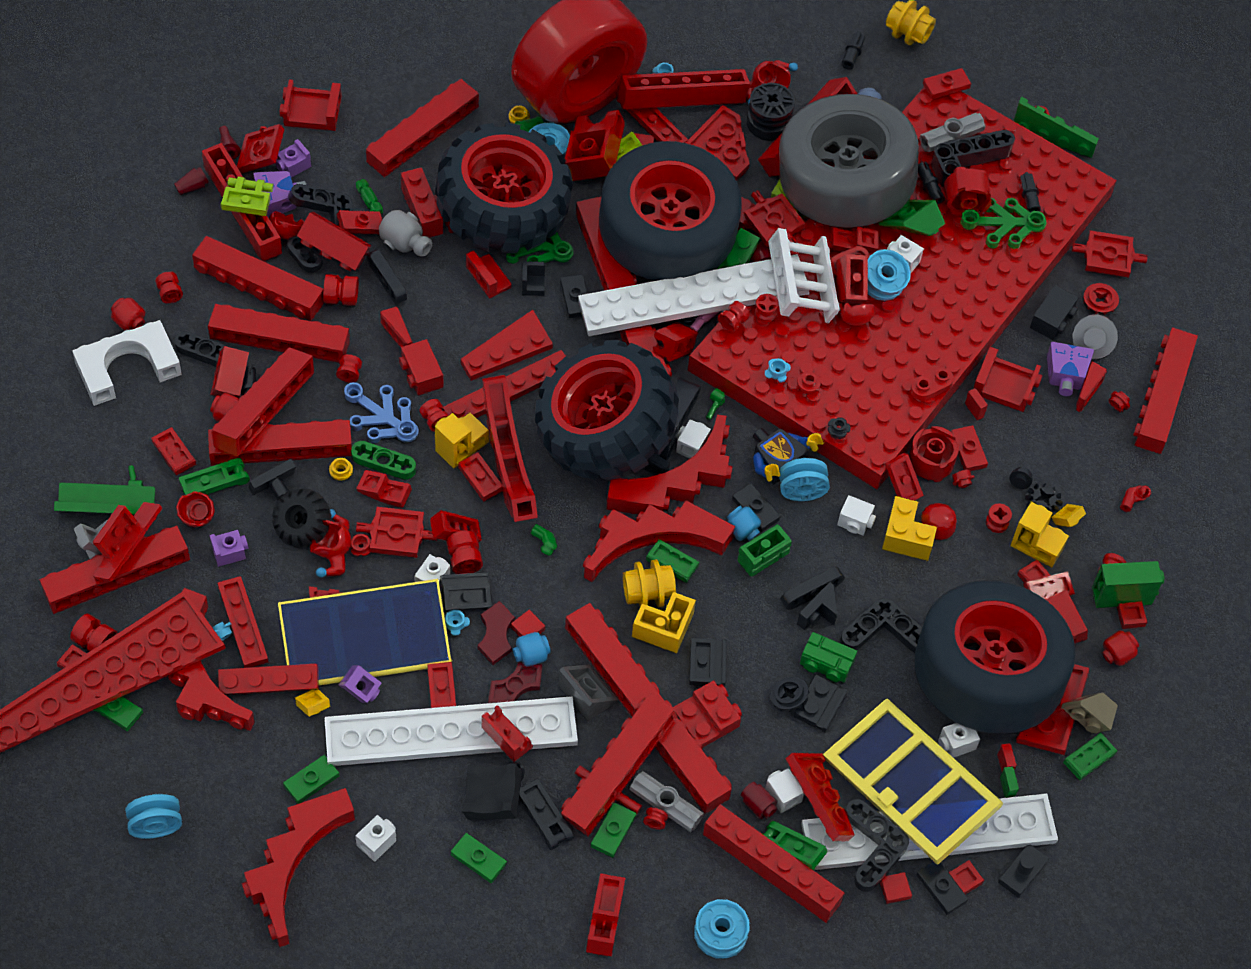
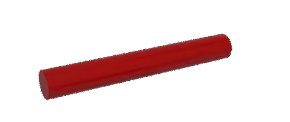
(622, 798)

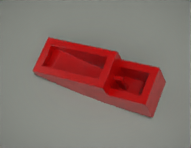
(605, 915)

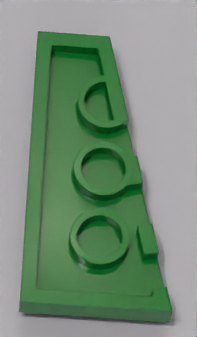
(1055, 129)

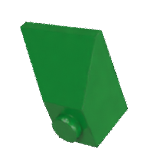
(916, 218)

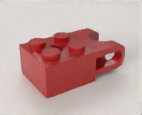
(595, 146)

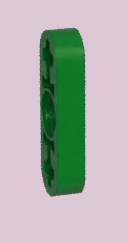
(379, 451)

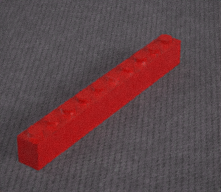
(612, 274)
(631, 685)

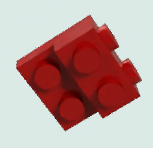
(709, 713)

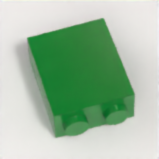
(1127, 583)

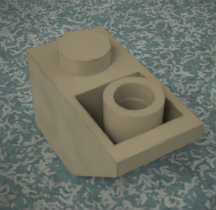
(1092, 711)

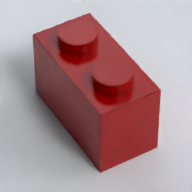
(852, 279)
(422, 367)

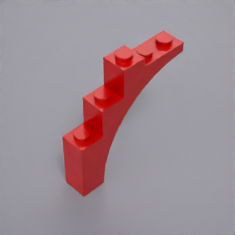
(509, 464)
(706, 467)
(686, 526)
(201, 695)
(306, 826)

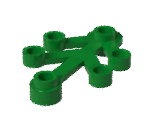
(1006, 222)
(553, 252)

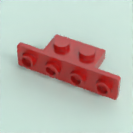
(121, 536)

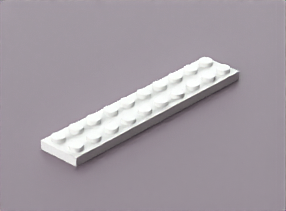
(679, 297)
(444, 731)
(1015, 825)

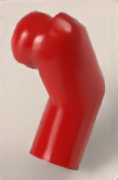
(1134, 495)

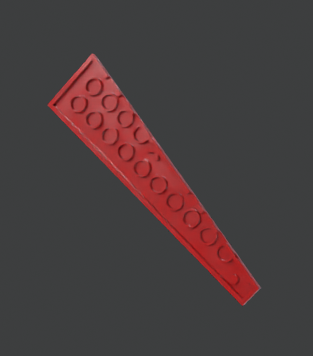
(133, 658)

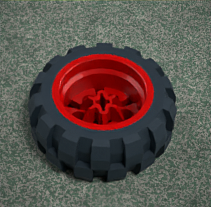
(517, 157)
(581, 433)

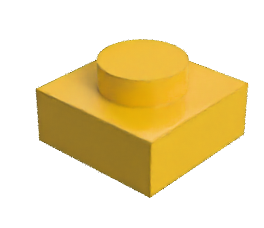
(1069, 515)
(312, 702)

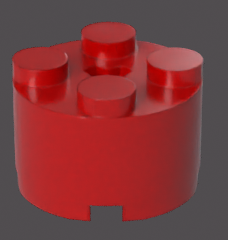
(967, 190)
(934, 453)

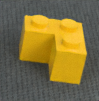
(459, 438)
(904, 534)
(1037, 537)
(667, 627)

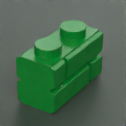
(764, 550)
(828, 658)

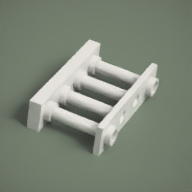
(787, 283)

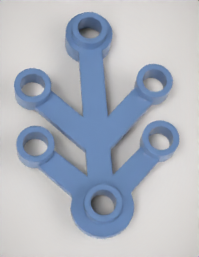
(382, 415)

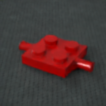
(773, 214)
(1109, 253)
(396, 532)

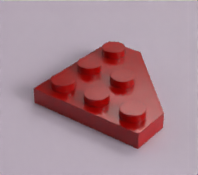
(724, 139)

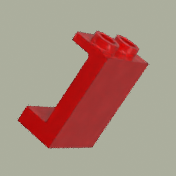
(311, 107)
(1007, 382)

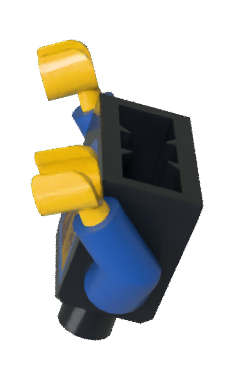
(780, 448)

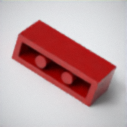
(422, 202)
(333, 241)

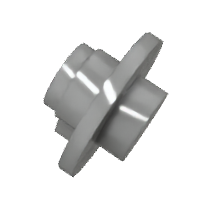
(1096, 333)

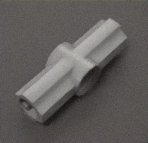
(952, 130)
(678, 810)

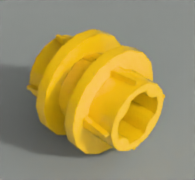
(912, 23)
(649, 584)

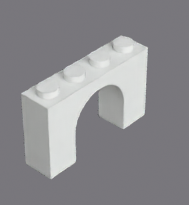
(146, 340)

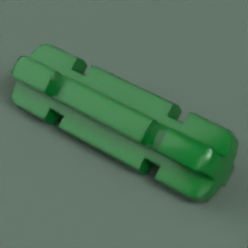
(368, 196)

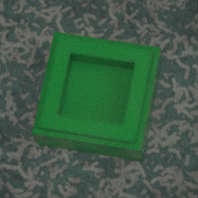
(1009, 782)

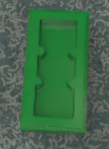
(682, 564)
(121, 712)
(1090, 756)
(311, 779)
(613, 830)
(478, 858)

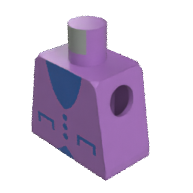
(282, 186)
(1068, 366)

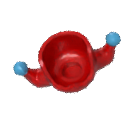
(771, 72)
(333, 545)

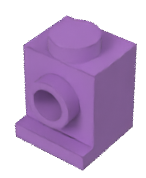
(294, 159)
(228, 547)
(370, 684)

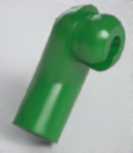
(548, 539)

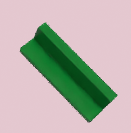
(102, 497)

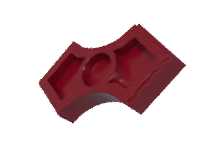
(495, 643)
(519, 682)

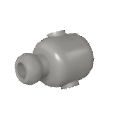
(404, 233)

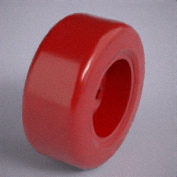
(576, 57)

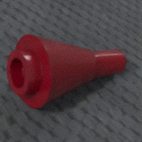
(229, 143)

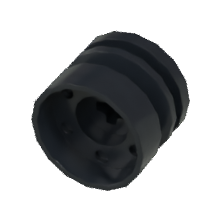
(769, 110)

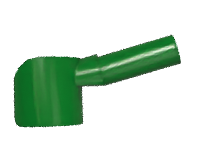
(718, 398)
(133, 482)

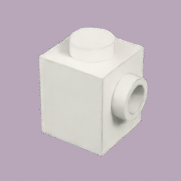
(909, 250)
(692, 438)
(856, 515)
(432, 569)
(958, 739)
(784, 789)
(376, 837)

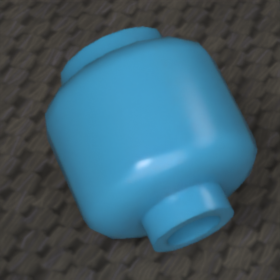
(745, 523)
(531, 649)

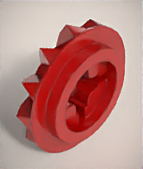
(1101, 291)

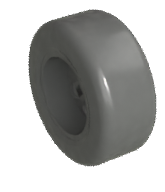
(856, 188)

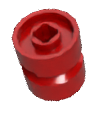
(340, 289)
(464, 550)
(90, 632)

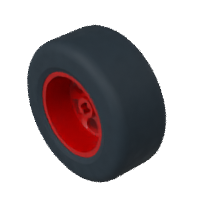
(671, 172)
(1001, 621)

